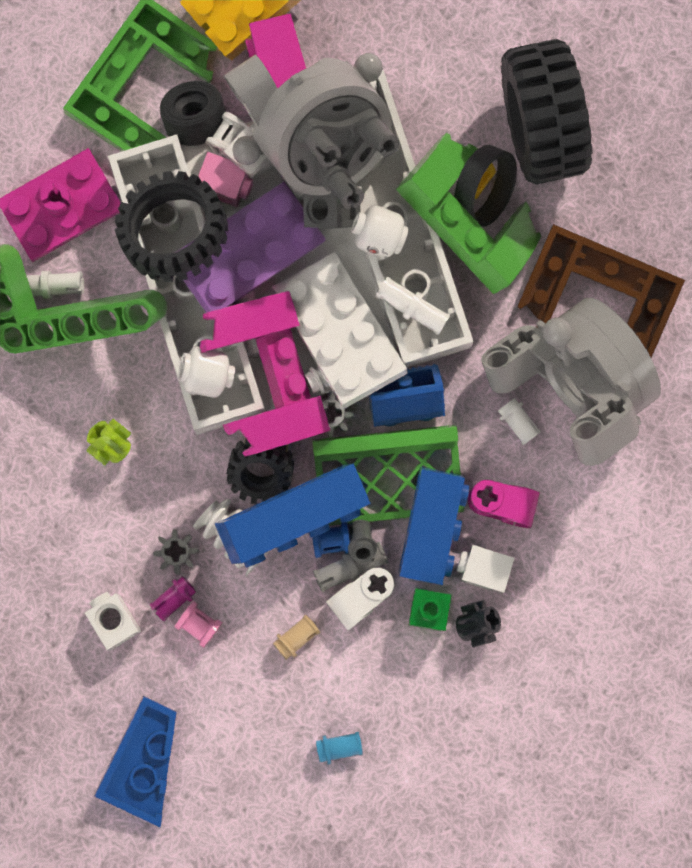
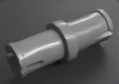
(347, 569)

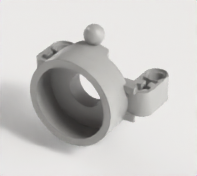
(593, 368)

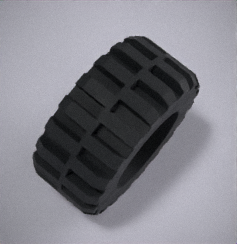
(546, 111)

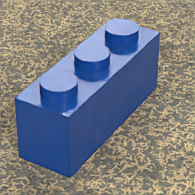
(433, 526)

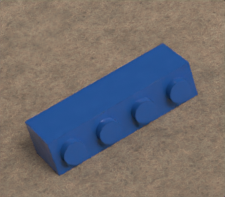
(293, 514)

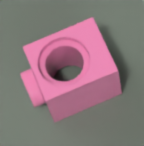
(226, 179)

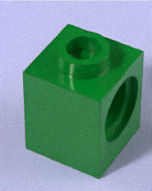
(429, 610)

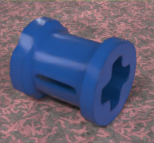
(332, 541)

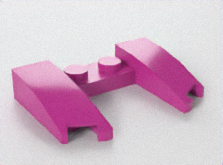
(270, 324)

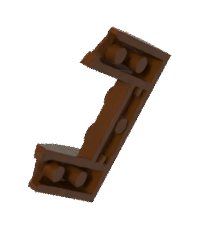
(569, 252)

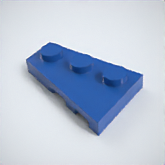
(141, 762)

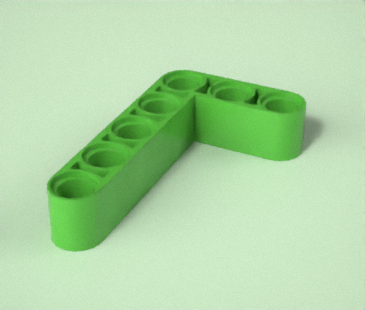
(64, 319)

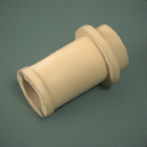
(296, 637)

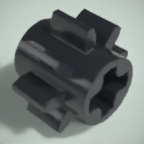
(478, 623)

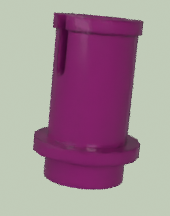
(173, 598)

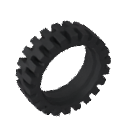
(156, 194)

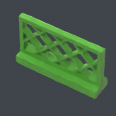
(388, 443)

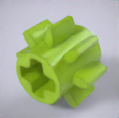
(108, 442)

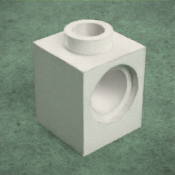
(485, 568)
(127, 628)

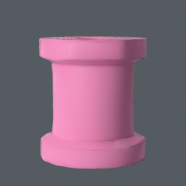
(198, 624)

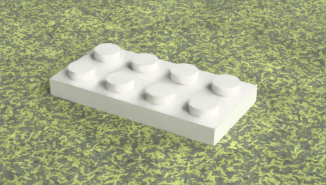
(341, 331)

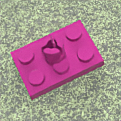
(60, 205)

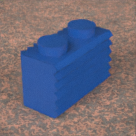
(409, 398)

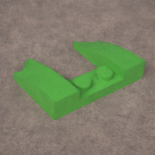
(144, 29)
(491, 260)

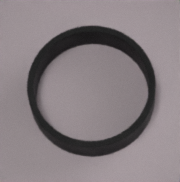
(502, 188)

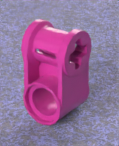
(509, 505)

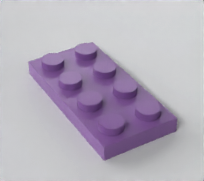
(258, 246)

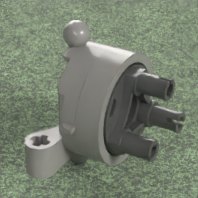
(318, 127)

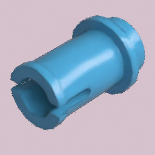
(339, 747)

